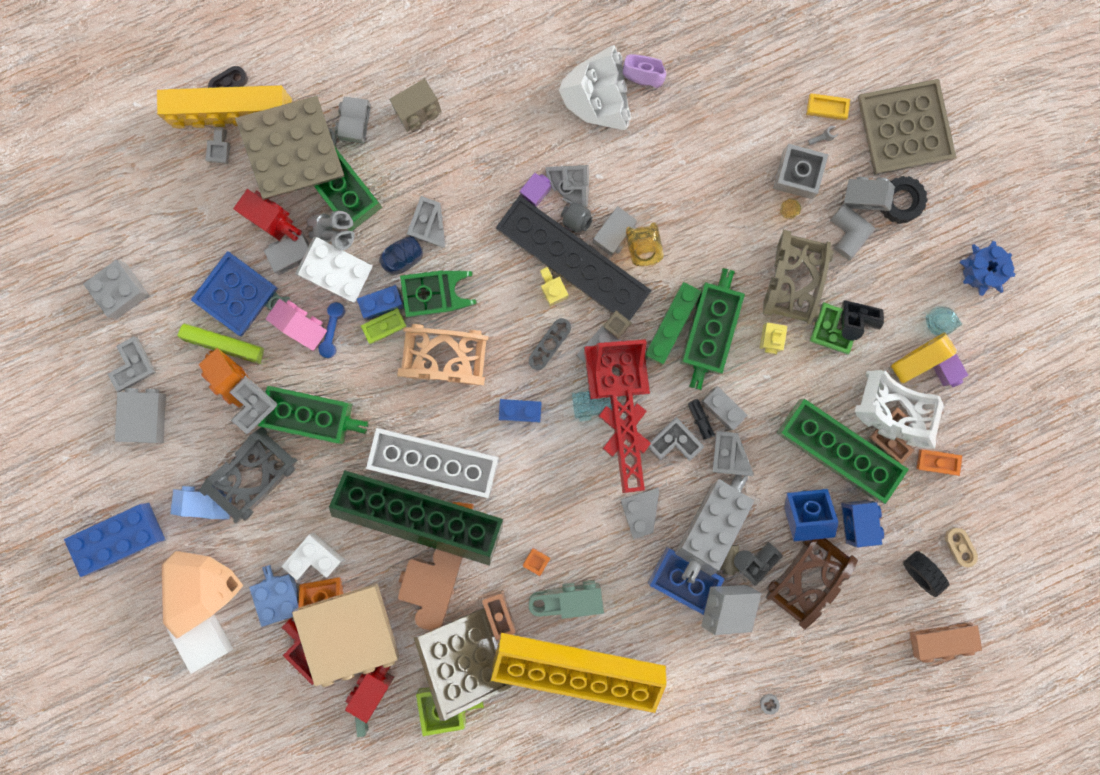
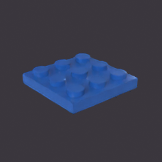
(234, 294)

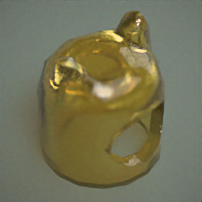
(644, 240)

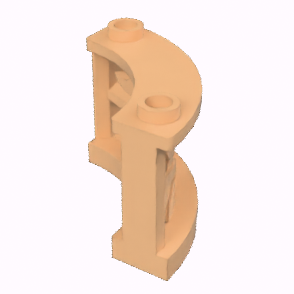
(463, 375)

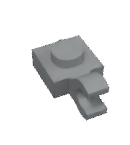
(218, 150)

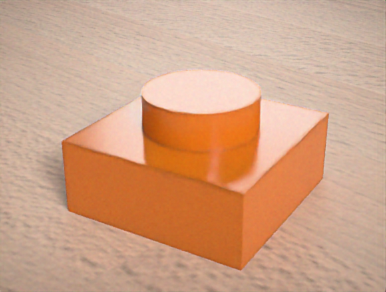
(536, 561)

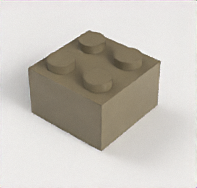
(416, 105)

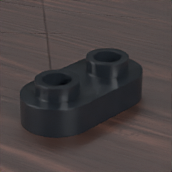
(227, 78)

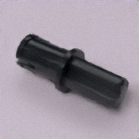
(701, 419)

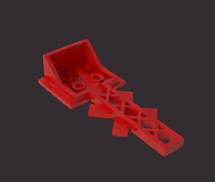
(633, 380)

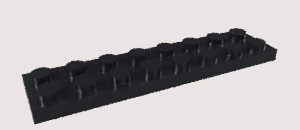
(572, 258)

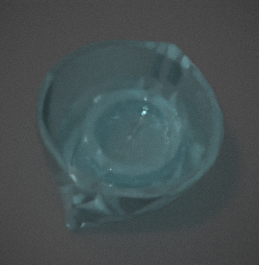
(942, 320)

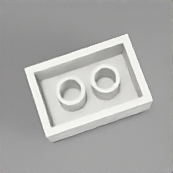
(333, 269)

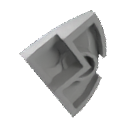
(570, 182)

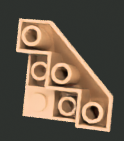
(194, 590)

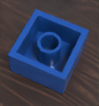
(811, 515)
(862, 523)

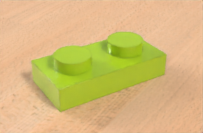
(383, 326)

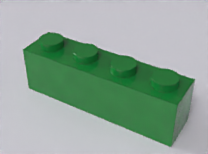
(672, 323)

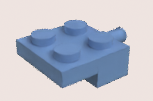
(274, 597)

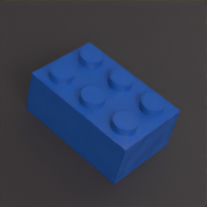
(668, 580)

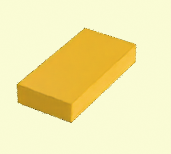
(828, 106)

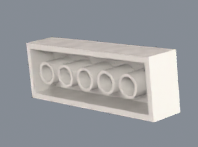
(432, 462)

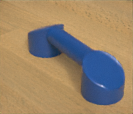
(327, 348)

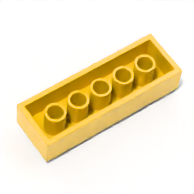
(216, 105)

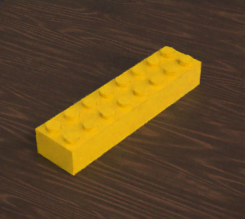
(578, 673)

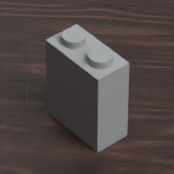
(140, 416)
(731, 609)

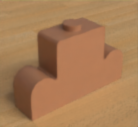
(430, 587)

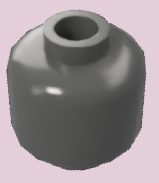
(576, 217)

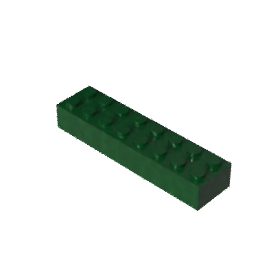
(416, 517)

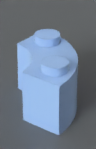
(192, 503)

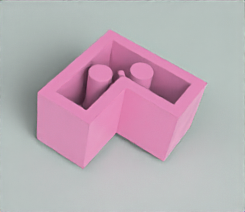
(294, 323)

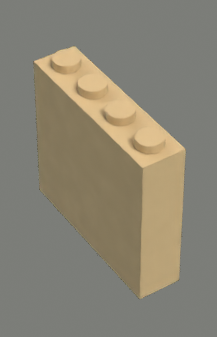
(346, 635)

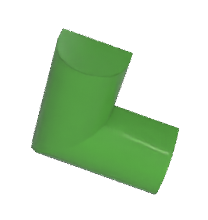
(826, 332)

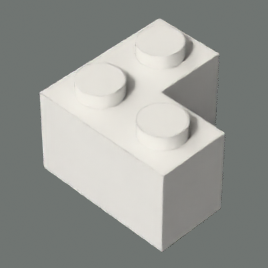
(314, 553)

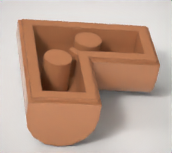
(895, 448)

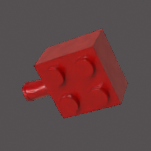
(266, 215)
(295, 654)
(367, 696)

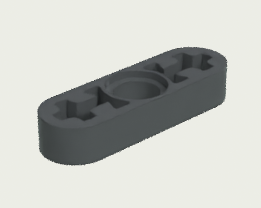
(563, 335)

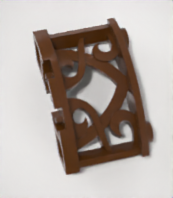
(812, 609)

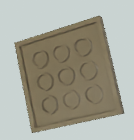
(906, 126)
(289, 147)
(460, 663)

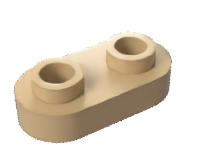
(961, 545)

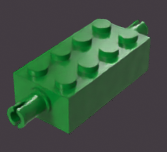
(712, 329)
(311, 416)

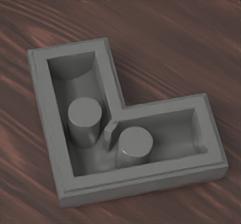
(757, 566)

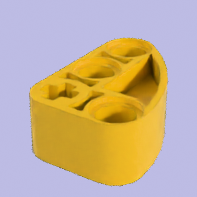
(924, 358)

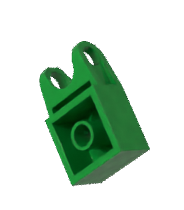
(442, 292)

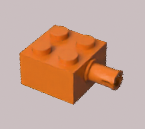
(222, 374)

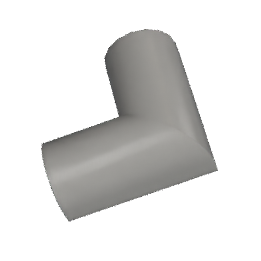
(856, 230)
(677, 436)

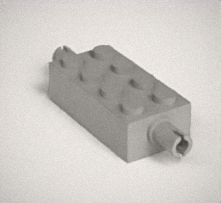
(714, 527)

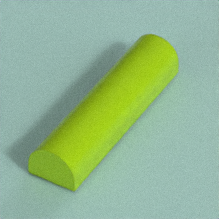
(224, 343)

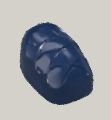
(401, 256)

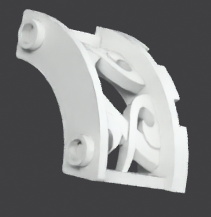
(874, 412)

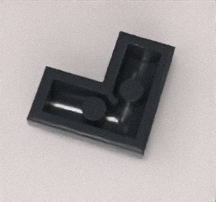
(857, 316)

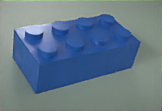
(114, 539)

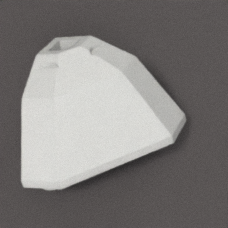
(598, 90)

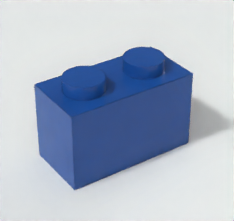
(380, 302)
(520, 410)

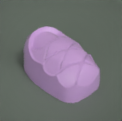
(644, 70)

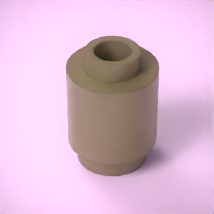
(728, 565)

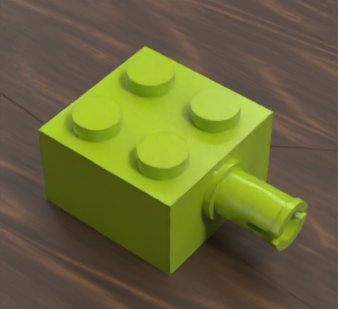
(429, 717)

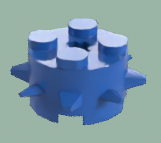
(999, 266)

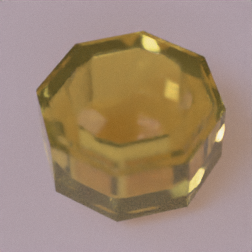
(790, 208)

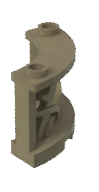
(786, 248)

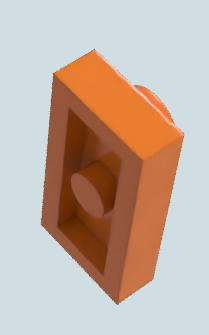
(939, 462)

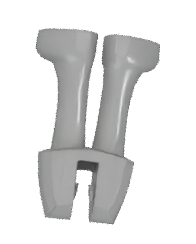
(323, 225)

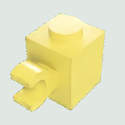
(553, 288)
(773, 338)

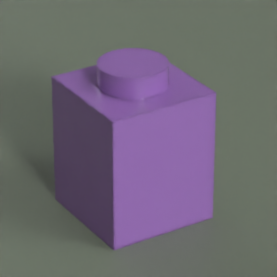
(536, 189)
(951, 371)

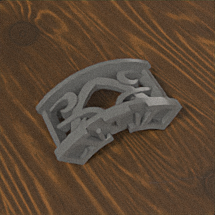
(250, 447)

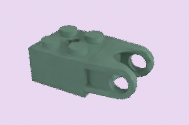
(569, 600)

